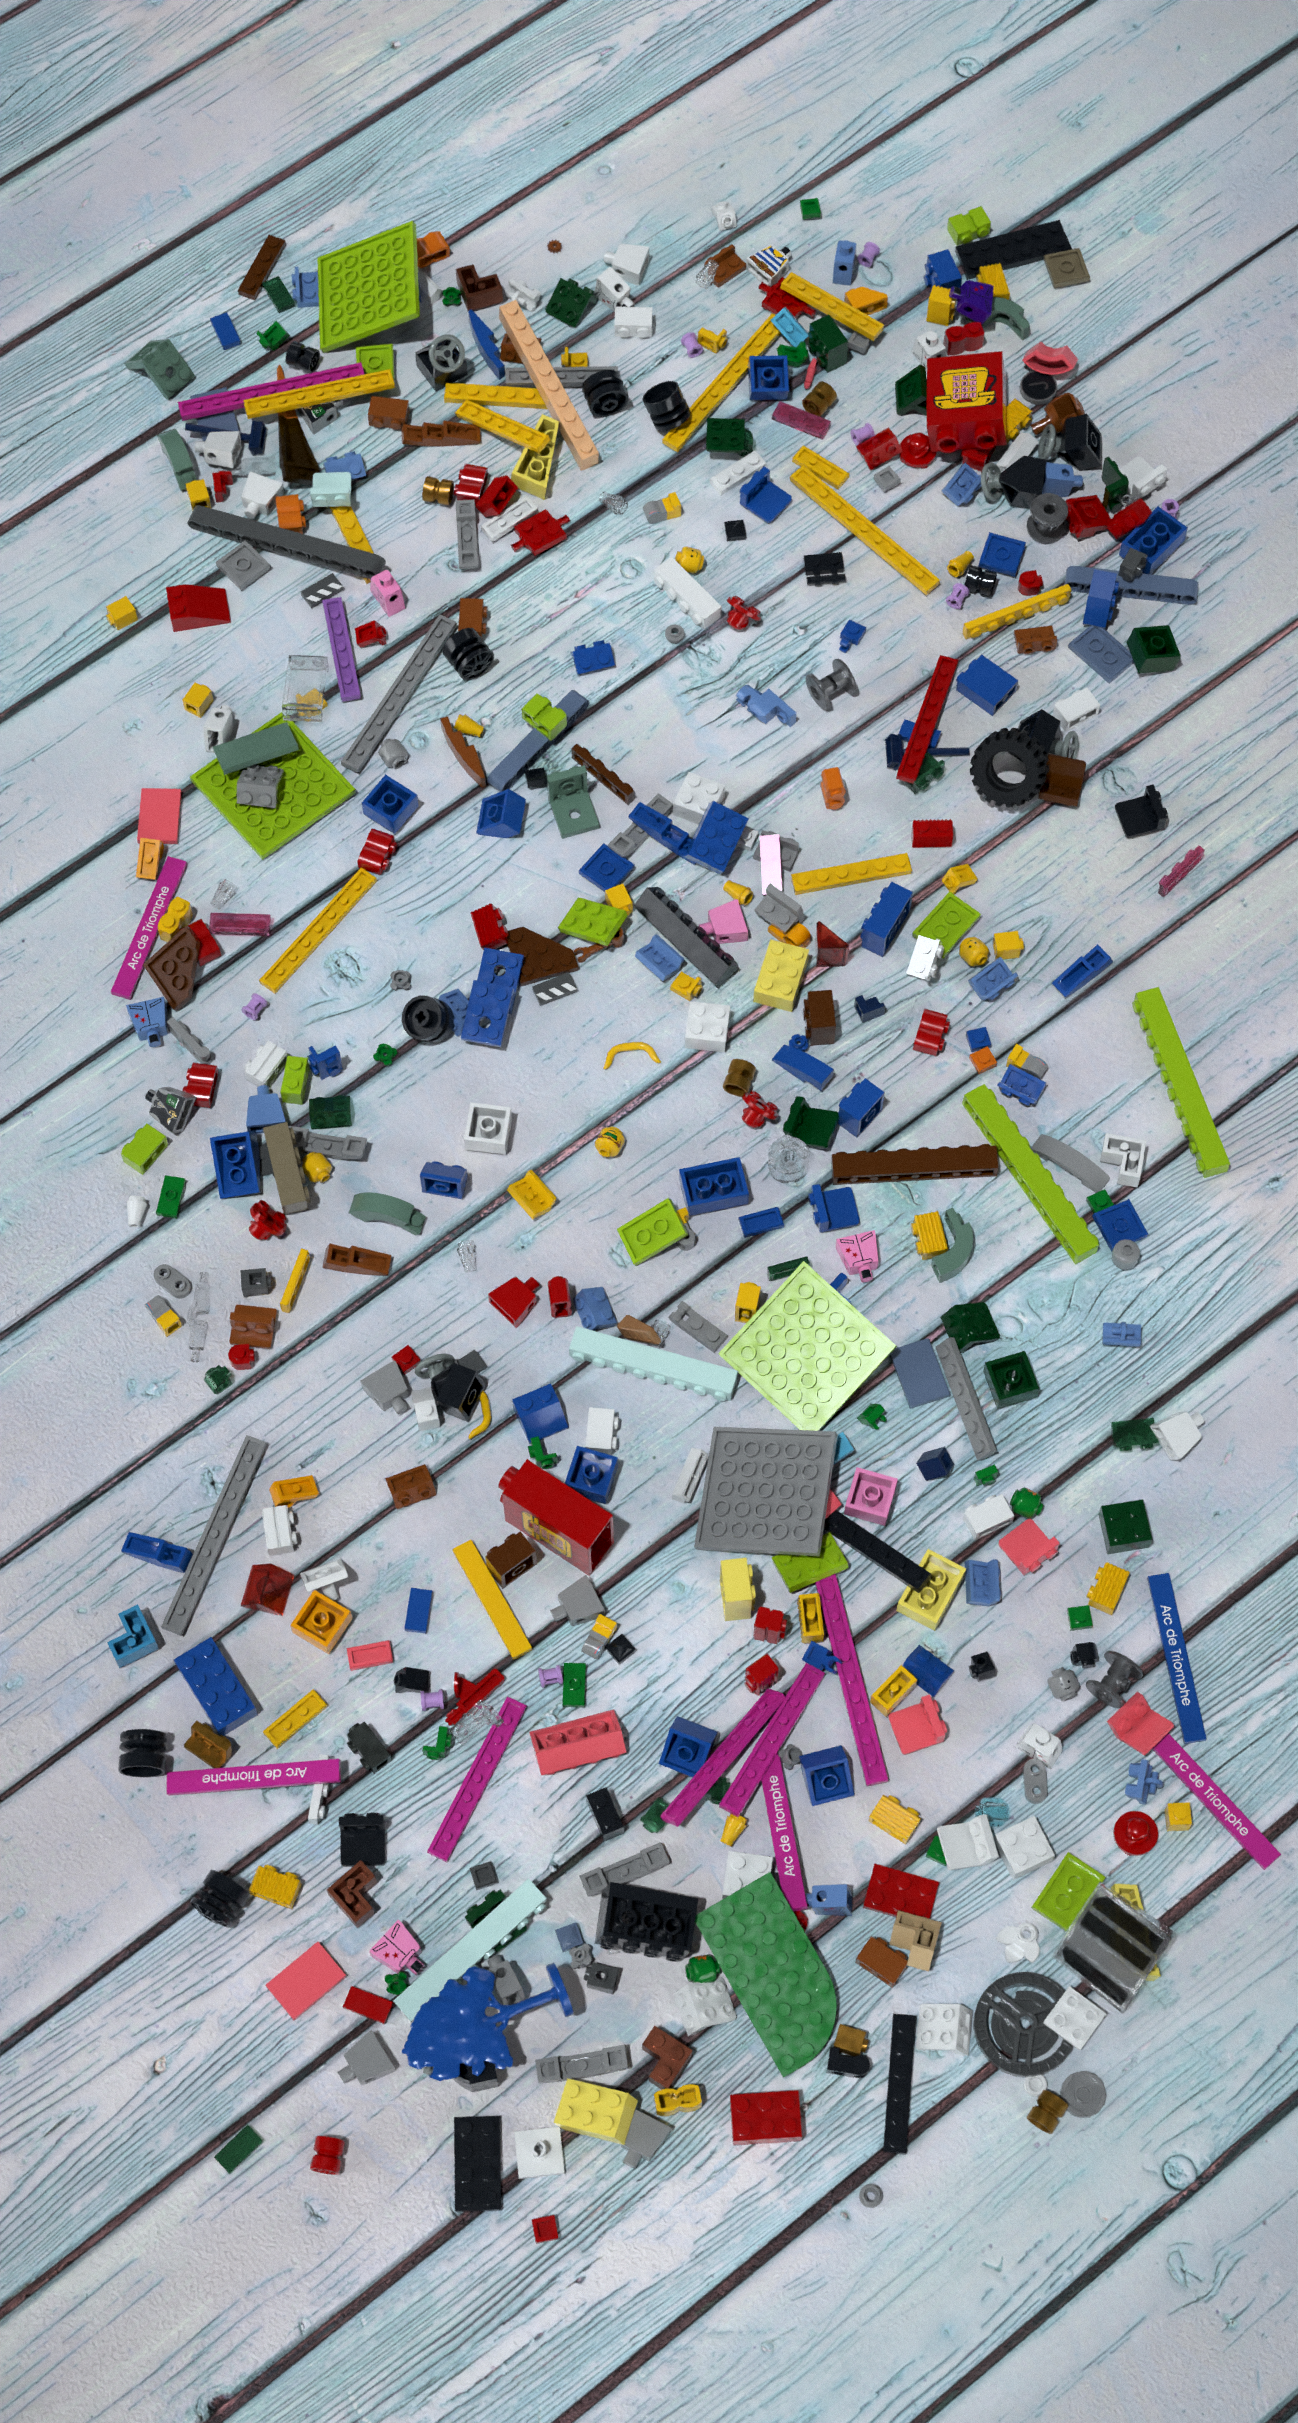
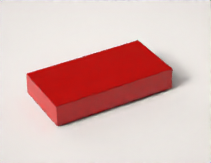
(367, 2005)

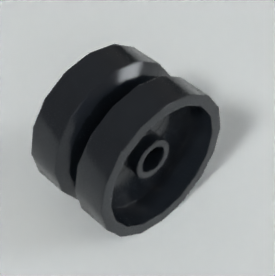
(605, 393)
(427, 1019)

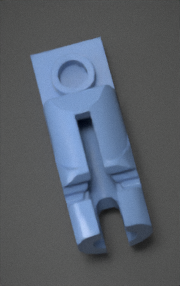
(766, 705)

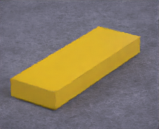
(821, 467)
(295, 1281)
(295, 1719)

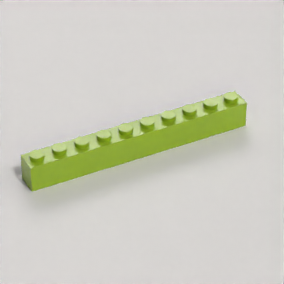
(1181, 1083)
(1030, 1174)

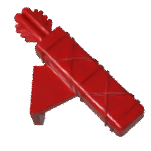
(471, 1693)

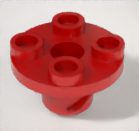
(916, 451)
(739, 616)
(757, 1110)
(266, 1221)
(1135, 1833)

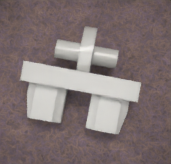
(524, 296)

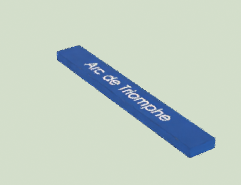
(1176, 1658)

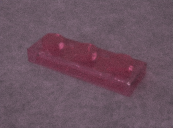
(801, 420)
(1180, 870)
(240, 924)

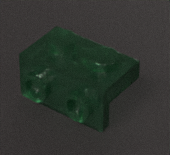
(930, 770)
(330, 1112)
(1132, 1433)

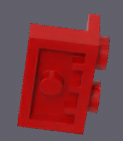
(879, 448)

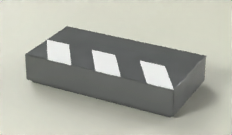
(322, 590)
(554, 989)

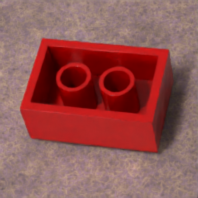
(765, 2117)

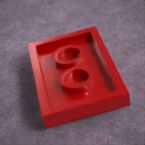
(897, 1890)

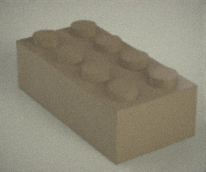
(285, 1168)

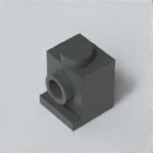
(1132, 564)
(253, 1276)
(606, 1984)

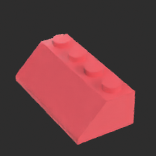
(577, 1742)

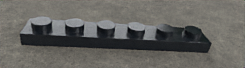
(877, 1551)
(899, 2084)

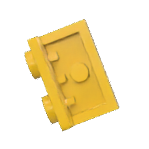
(532, 1195)

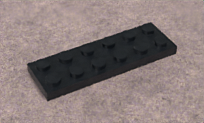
(1013, 248)

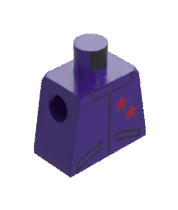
(974, 300)

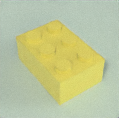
(781, 975)
(736, 1589)
(936, 1596)
(595, 2111)

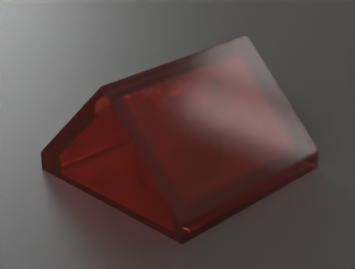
(829, 948)
(267, 1589)

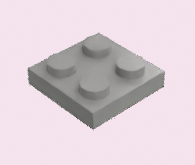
(243, 565)

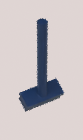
(255, 438)
(895, 753)

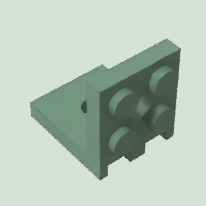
(155, 359)
(570, 794)

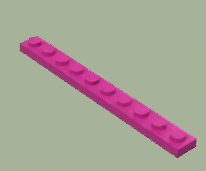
(234, 399)
(851, 1681)

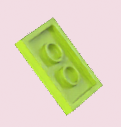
(592, 921)
(948, 922)
(652, 1231)
(804, 1570)
(1067, 1891)

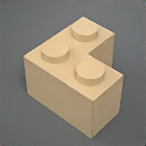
(916, 1935)

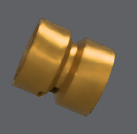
(819, 399)
(438, 490)
(739, 1077)
(1048, 2110)

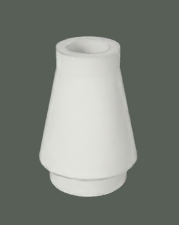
(136, 1207)

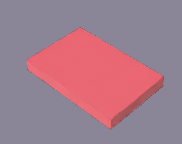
(159, 814)
(305, 1980)

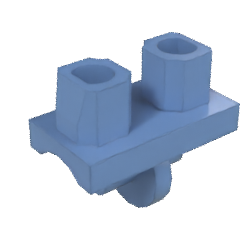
(1121, 1334)
(1146, 1782)

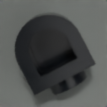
(1084, 1655)
(981, 1666)

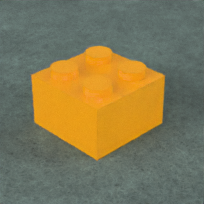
(321, 1621)

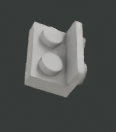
(789, 851)

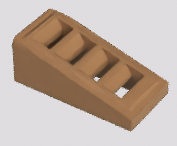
(638, 1331)

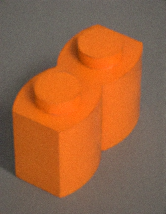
(431, 249)
(289, 513)
(832, 788)

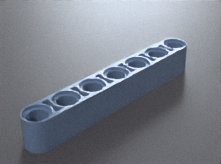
(1142, 587)
(534, 746)

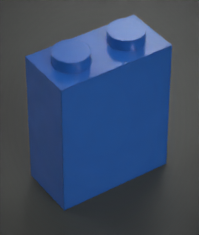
(986, 684)

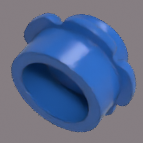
(797, 1038)

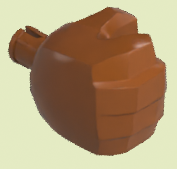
(1057, 411)

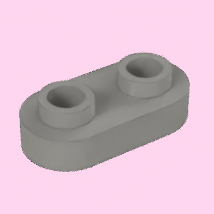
(171, 1280)
(1035, 1780)

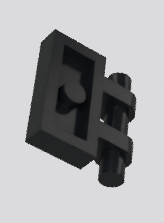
(824, 564)

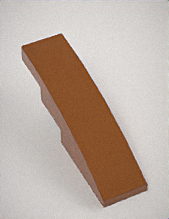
(441, 435)
(465, 755)

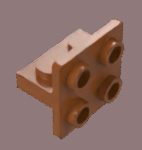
(252, 1326)

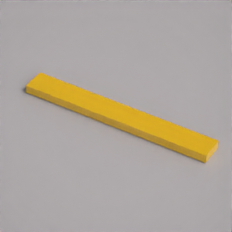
(319, 394)
(318, 930)

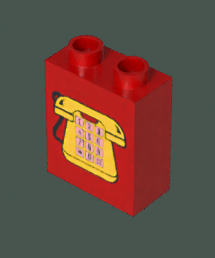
(966, 402)
(556, 1516)

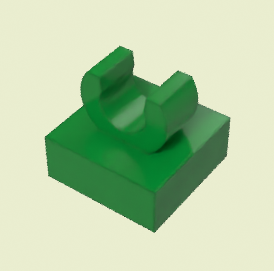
(870, 1415)

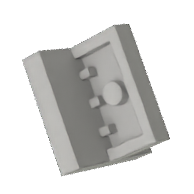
(780, 909)

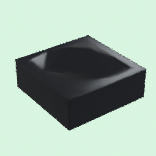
(735, 530)
(535, 777)
(620, 1649)

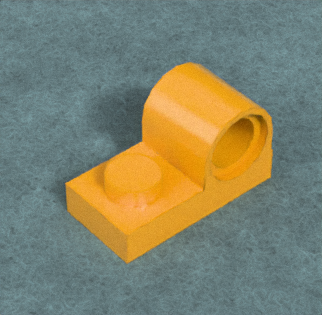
(148, 858)
(797, 936)
(291, 1490)

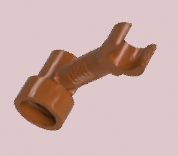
(617, 942)

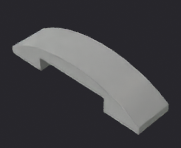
(466, 534)
(634, 836)
(330, 1146)
(1072, 1161)
(626, 1870)
(582, 2065)

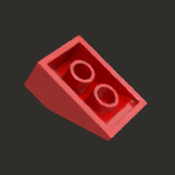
(197, 606)

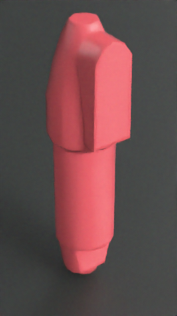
(810, 373)

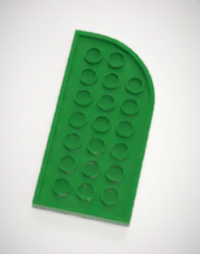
(772, 1971)

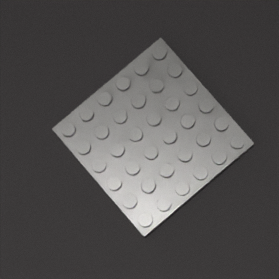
(766, 1491)

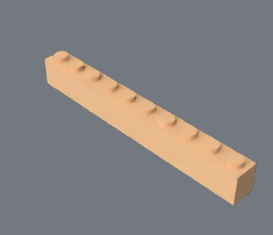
(548, 385)

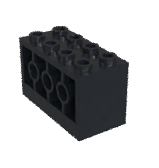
(648, 1907)

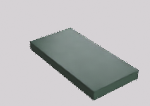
(255, 748)

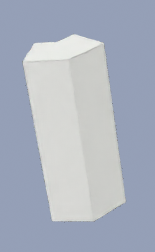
(428, 288)
(1020, 447)
(689, 1475)

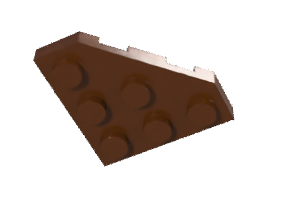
(542, 956)
(175, 967)

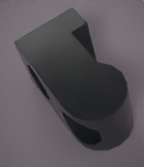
(847, 2066)

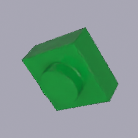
(810, 208)
(1099, 1201)
(986, 1476)
(1079, 1618)
(935, 1852)

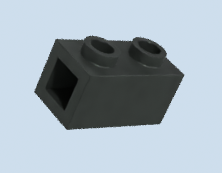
(368, 1747)

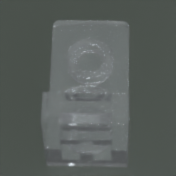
(474, 1720)

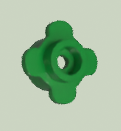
(451, 292)
(385, 1048)
(396, 1988)

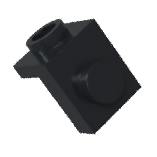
(411, 1680)

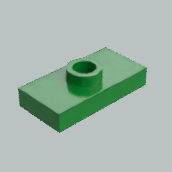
(170, 1196)
(574, 1685)

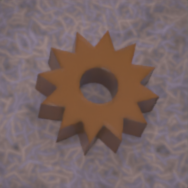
(551, 248)

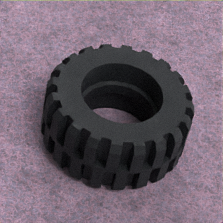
(996, 788)

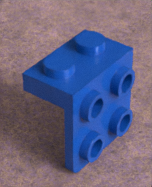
(763, 496)
(833, 1208)

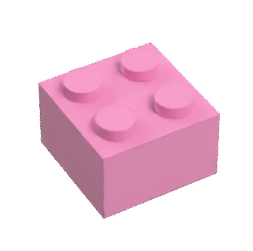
(870, 1496)

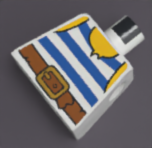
(769, 264)

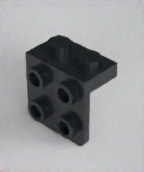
(1142, 814)
(362, 1839)

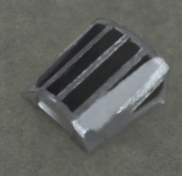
(1112, 1946)

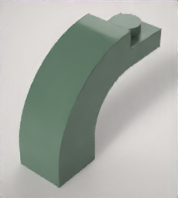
(1009, 313)
(178, 457)
(387, 1208)
(953, 1261)

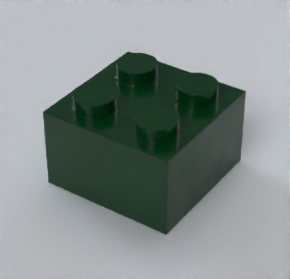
(827, 343)
(1153, 649)
(1011, 1379)
(1125, 1526)

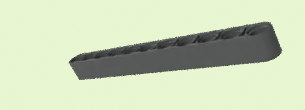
(286, 542)

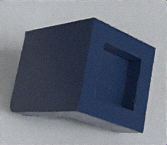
(868, 1008)
(935, 1463)

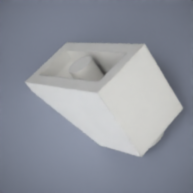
(425, 1409)

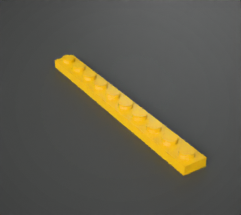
(722, 385)
(865, 530)

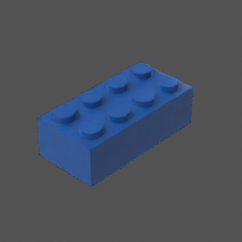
(215, 1687)

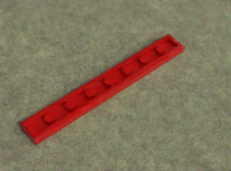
(927, 719)

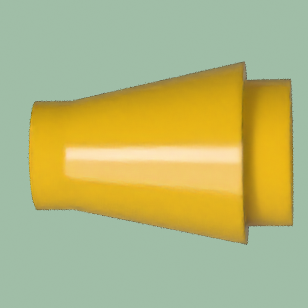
(959, 564)
(468, 726)
(738, 892)
(732, 1829)

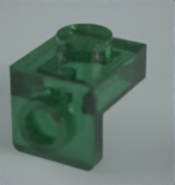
(652, 1819)

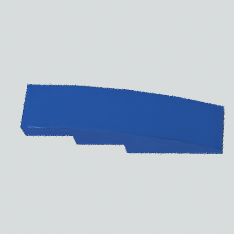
(485, 342)
(661, 829)

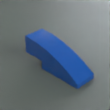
(1082, 971)
(803, 1066)
(157, 1552)

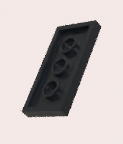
(477, 2164)

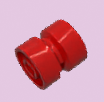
(328, 2151)

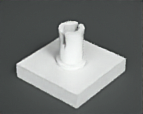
(324, 1577)
(539, 2152)

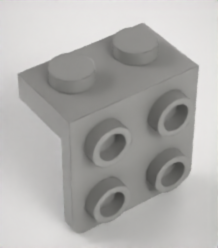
(259, 786)

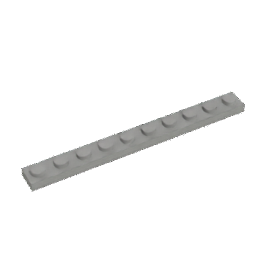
(398, 693)
(213, 1535)

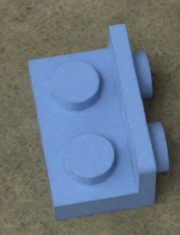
(306, 288)
(459, 1005)

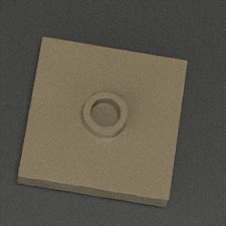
(1066, 268)

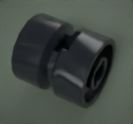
(299, 355)
(980, 580)

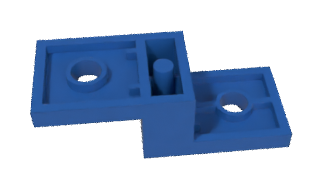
(492, 997)

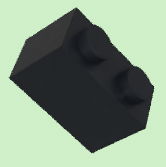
(605, 1814)

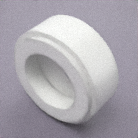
(1035, 2085)

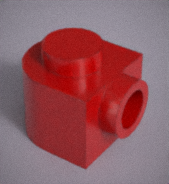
(1030, 583)
(241, 1356)

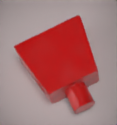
(514, 1299)

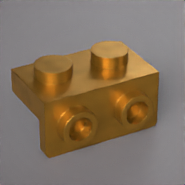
(208, 1746)

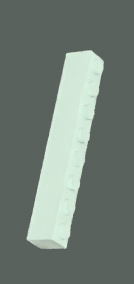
(653, 1364)
(473, 1947)

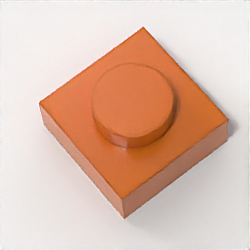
(983, 1060)

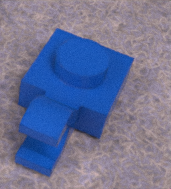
(851, 634)

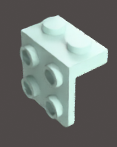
(331, 489)

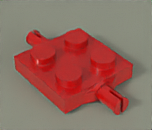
(779, 298)
(540, 532)

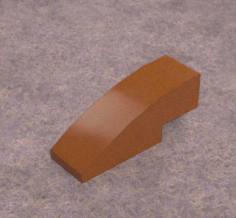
(356, 1260)

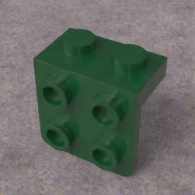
(569, 302)
(725, 435)
(1116, 485)
(809, 1124)
(970, 1324)
(477, 1913)

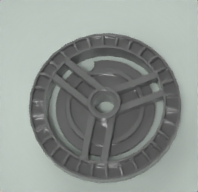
(1008, 2032)

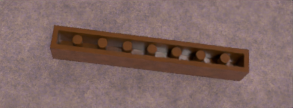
(914, 1164)

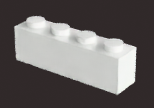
(687, 593)

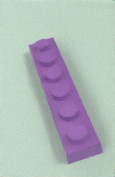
(341, 649)

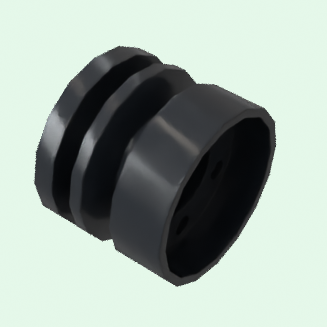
(666, 405)
(468, 653)
(142, 1753)
(221, 1896)

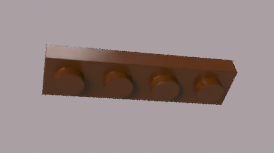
(261, 267)
(602, 774)

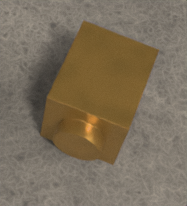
(850, 2040)

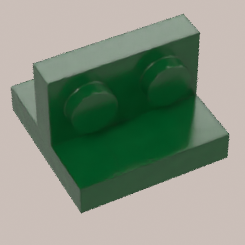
(912, 391)

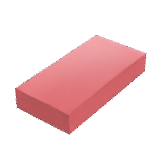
(369, 1655)

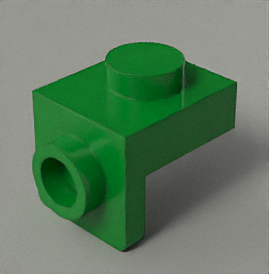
(273, 336)
(795, 355)
(541, 1460)
(443, 1741)

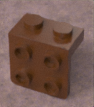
(1063, 780)

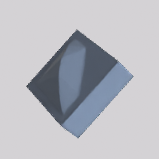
(569, 1937)

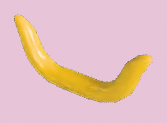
(628, 1047)
(486, 1416)

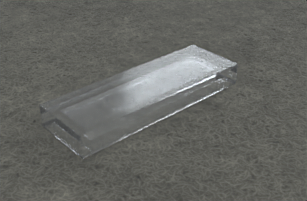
(260, 465)

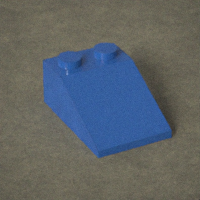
(236, 1163)

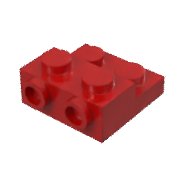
(1086, 516)

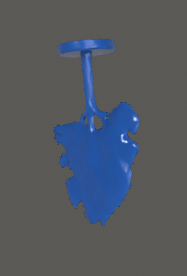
(457, 2031)

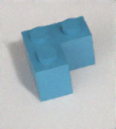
(136, 1642)

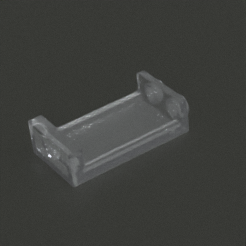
(304, 688)

